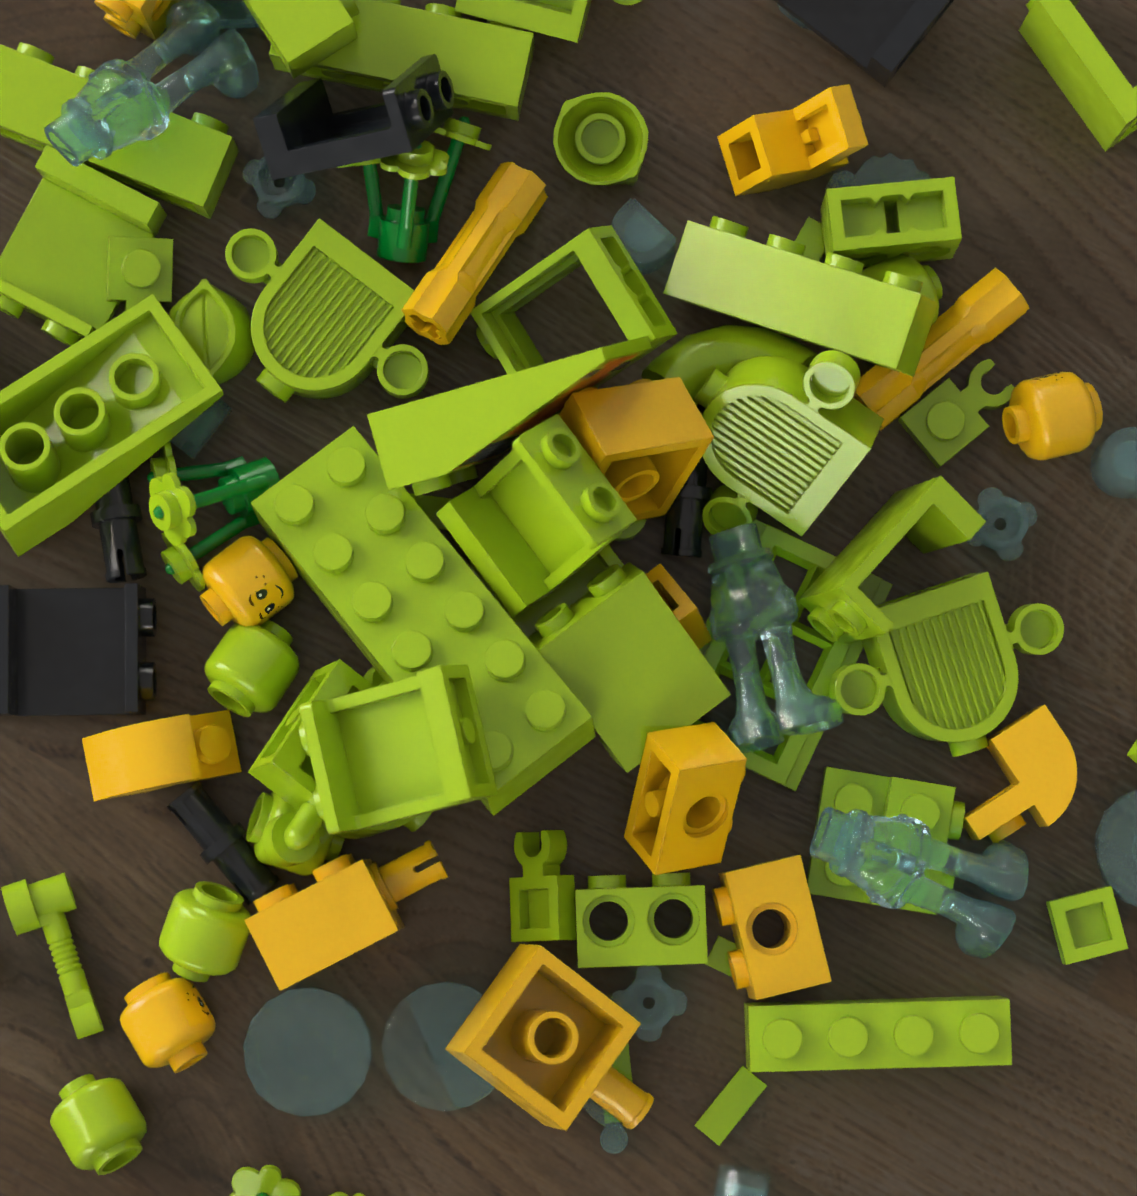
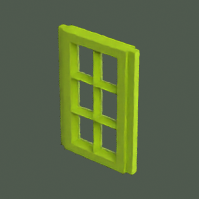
(795, 752)

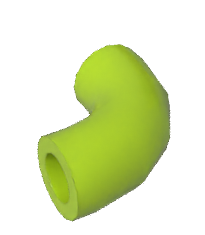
(721, 348)

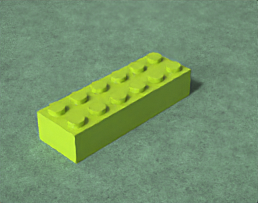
(420, 606)

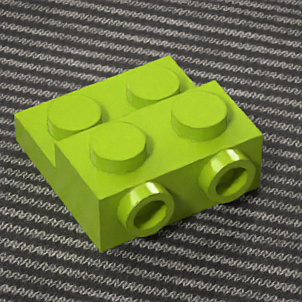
(889, 798)

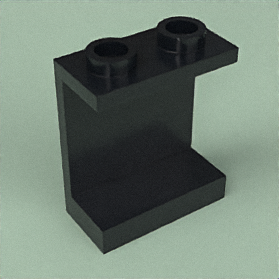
(870, 32)
(76, 651)

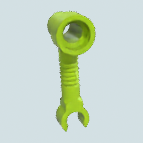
(45, 906)

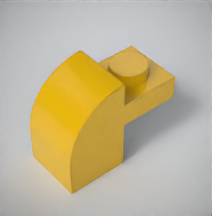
(793, 144)
(161, 754)
(1041, 775)

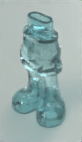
(124, 107)
(755, 605)
(889, 864)

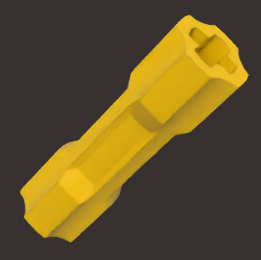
(451, 288)
(968, 324)

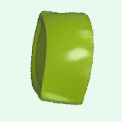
(601, 139)
(215, 329)

